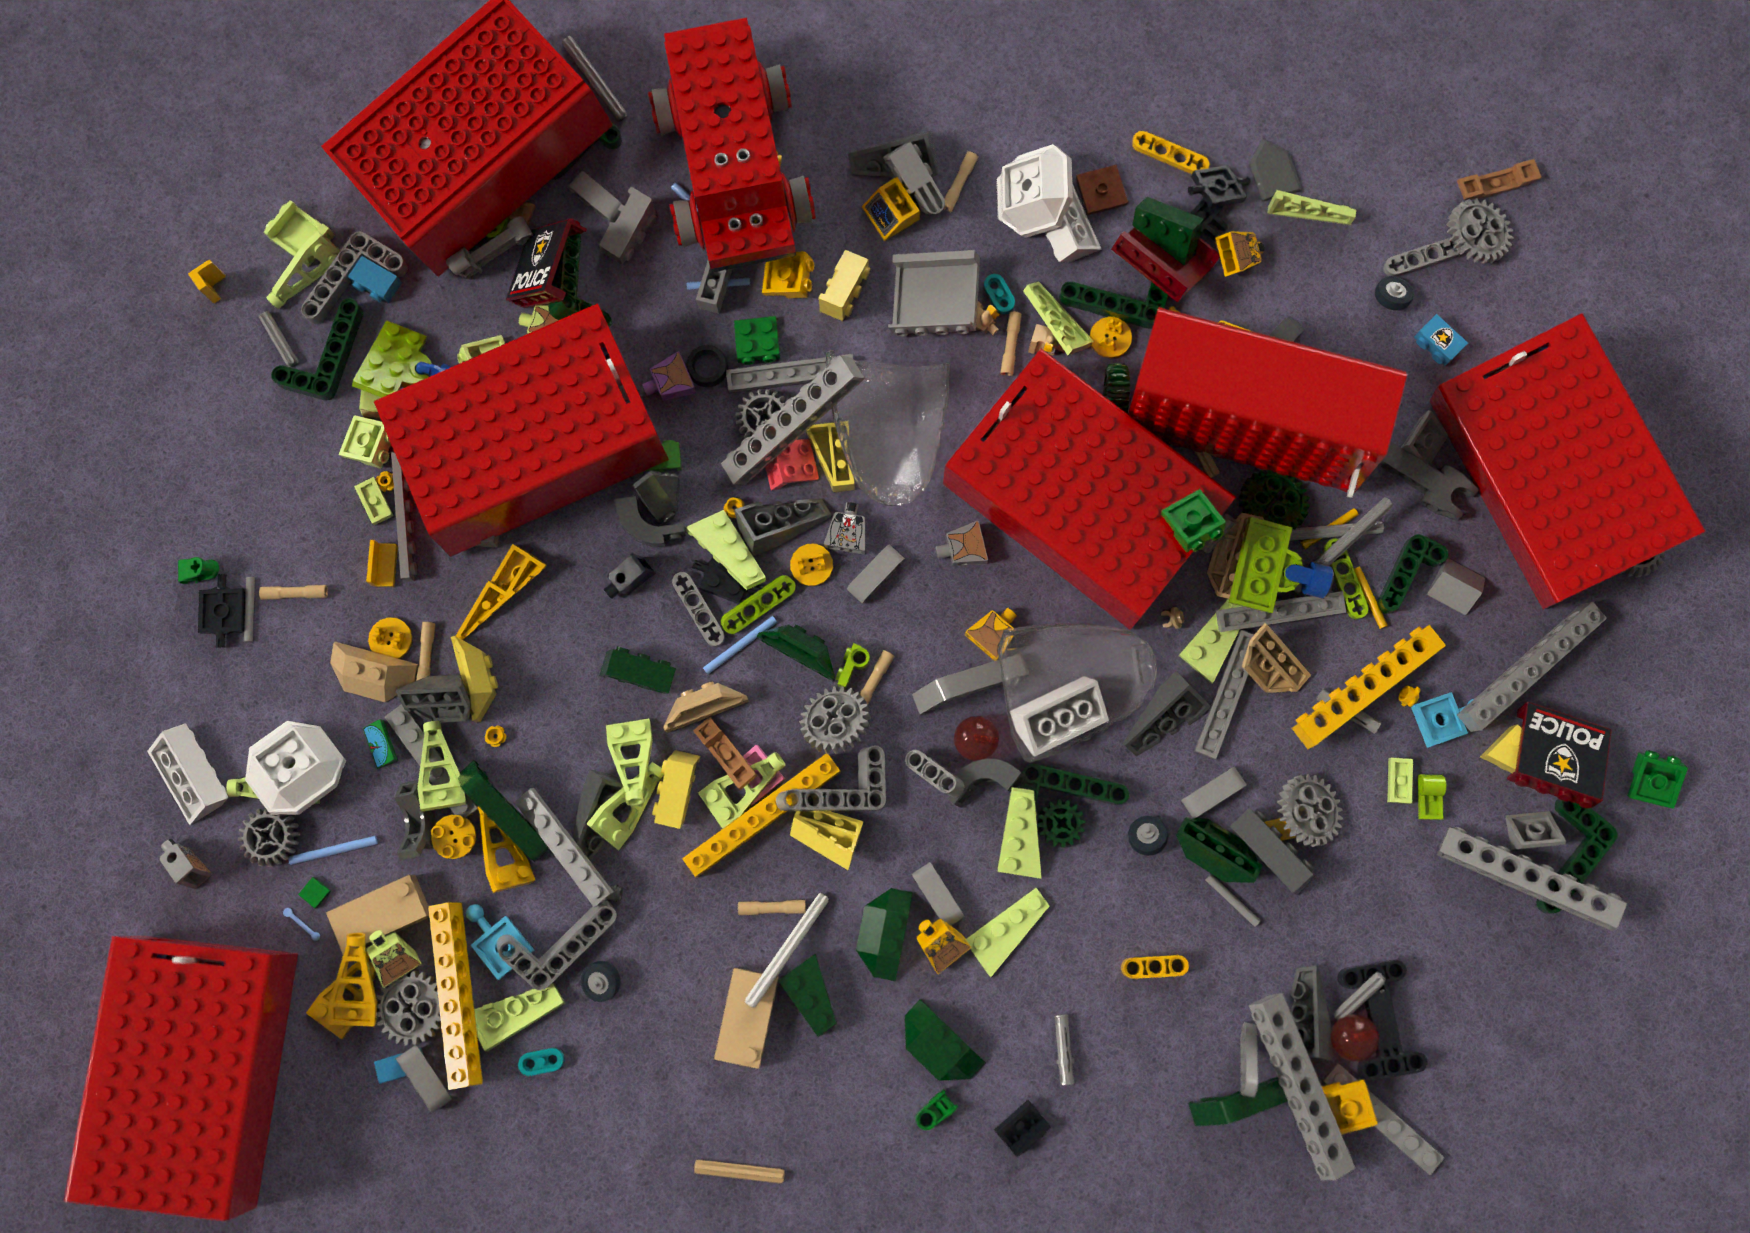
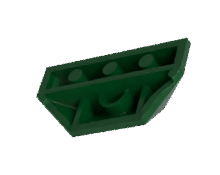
(800, 647)
(1218, 851)
(884, 932)
(938, 1046)

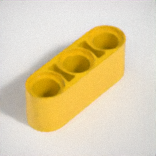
(1165, 966)

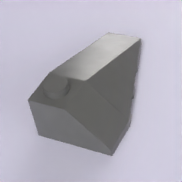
(871, 161)
(659, 494)
(774, 524)
(1170, 706)
(595, 792)
(1311, 1014)

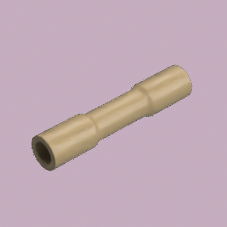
(964, 170)
(1012, 333)
(308, 591)
(426, 640)
(879, 670)
(786, 907)

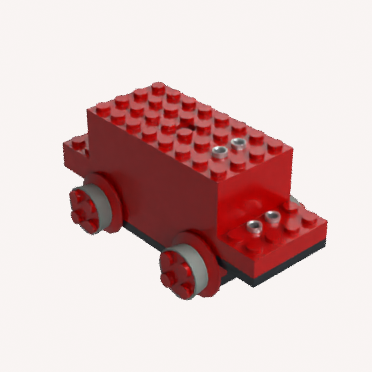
(723, 112)

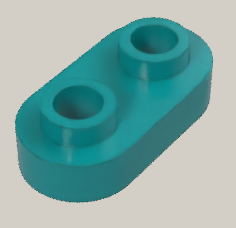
(1000, 294)
(542, 1061)

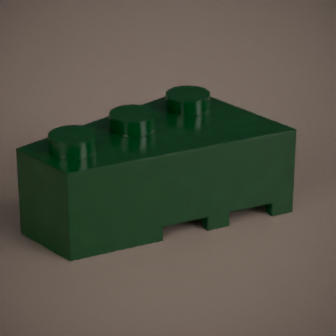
(1169, 228)
(638, 670)
(809, 994)

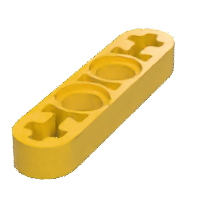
(1172, 150)

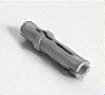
(1360, 718)
(1064, 1050)

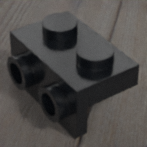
(1022, 1128)

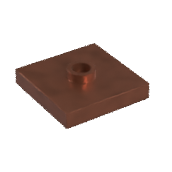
(1101, 189)

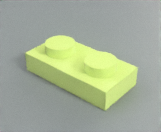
(373, 501)
(1400, 780)

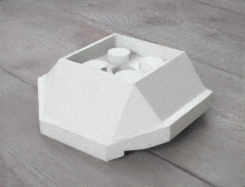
(1035, 191)
(311, 778)

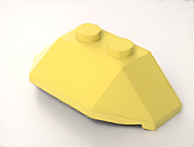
(476, 676)

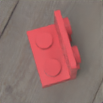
(793, 465)

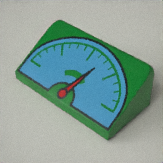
(380, 744)

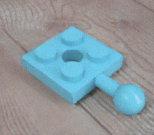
(1446, 707)
(486, 944)

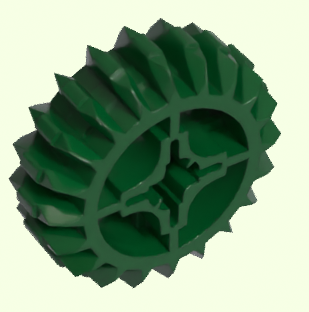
(1117, 385)

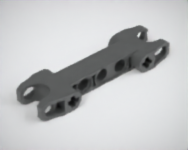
(1429, 481)

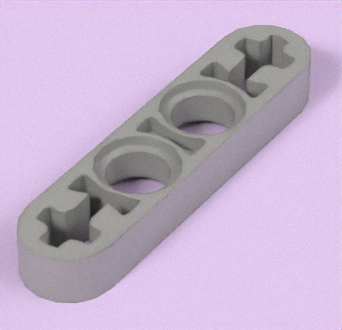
(1422, 256)
(700, 608)
(1248, 1059)

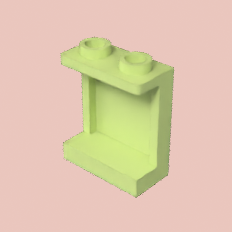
(293, 228)

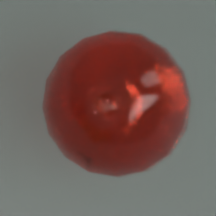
(976, 738)
(1354, 1038)

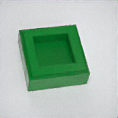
(314, 892)

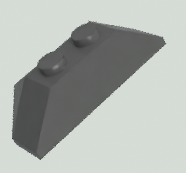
(437, 698)

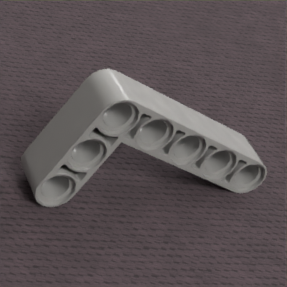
(339, 267)
(957, 685)
(840, 796)
(559, 949)

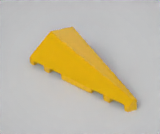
(512, 575)

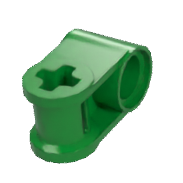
(196, 570)
(936, 1110)

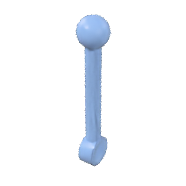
(289, 913)

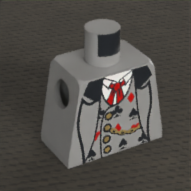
(847, 531)

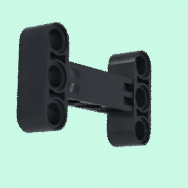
(1382, 1015)

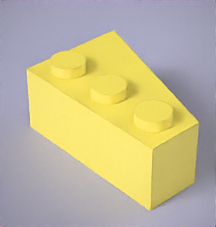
(844, 285)
(831, 456)

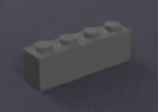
(1273, 851)

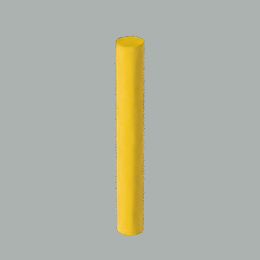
(1339, 521)
(1370, 598)

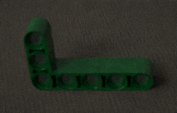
(567, 280)
(1121, 303)
(328, 358)
(1063, 785)
(501, 811)
(1580, 855)
(1235, 1107)

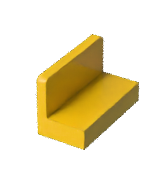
(205, 277)
(382, 564)

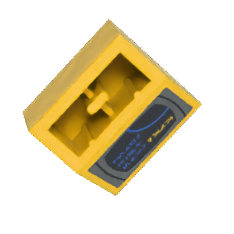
(891, 209)

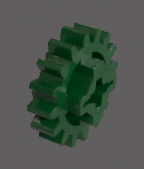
(1052, 816)

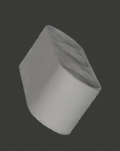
(596, 196)
(875, 572)
(942, 778)
(1214, 792)
(937, 894)
(423, 1079)

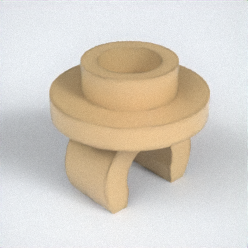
(1176, 618)

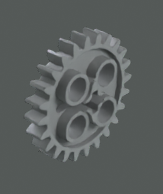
(1466, 227)
(835, 719)
(1310, 810)
(396, 1022)

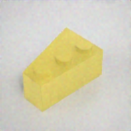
(1505, 749)
(675, 789)
(828, 834)

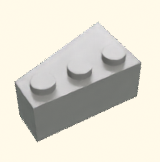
(629, 227)

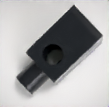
(636, 572)

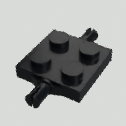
(1219, 186)
(720, 582)
(221, 611)

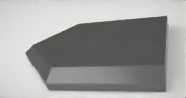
(1273, 170)

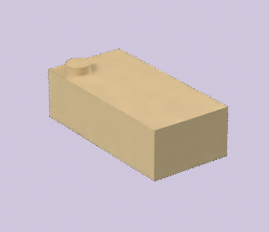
(383, 909)
(744, 1027)

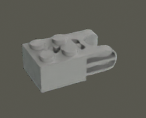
(916, 178)

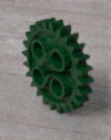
(1257, 488)

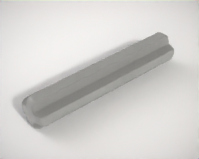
(278, 339)
(1360, 996)

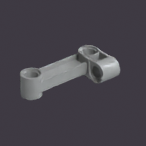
(468, 263)

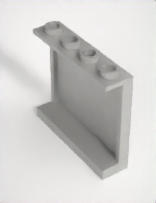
(935, 293)

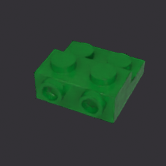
(757, 340)
(1194, 521)
(1657, 779)

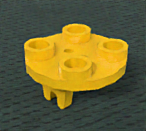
(1113, 328)
(802, 567)
(380, 636)
(444, 842)

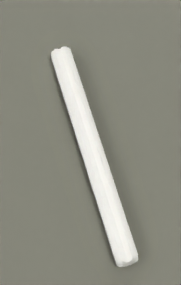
(786, 950)

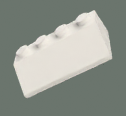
(1075, 235)
(1060, 715)
(187, 773)

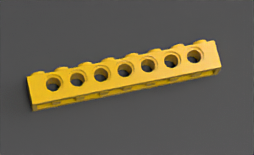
(1428, 645)
(757, 817)
(455, 995)

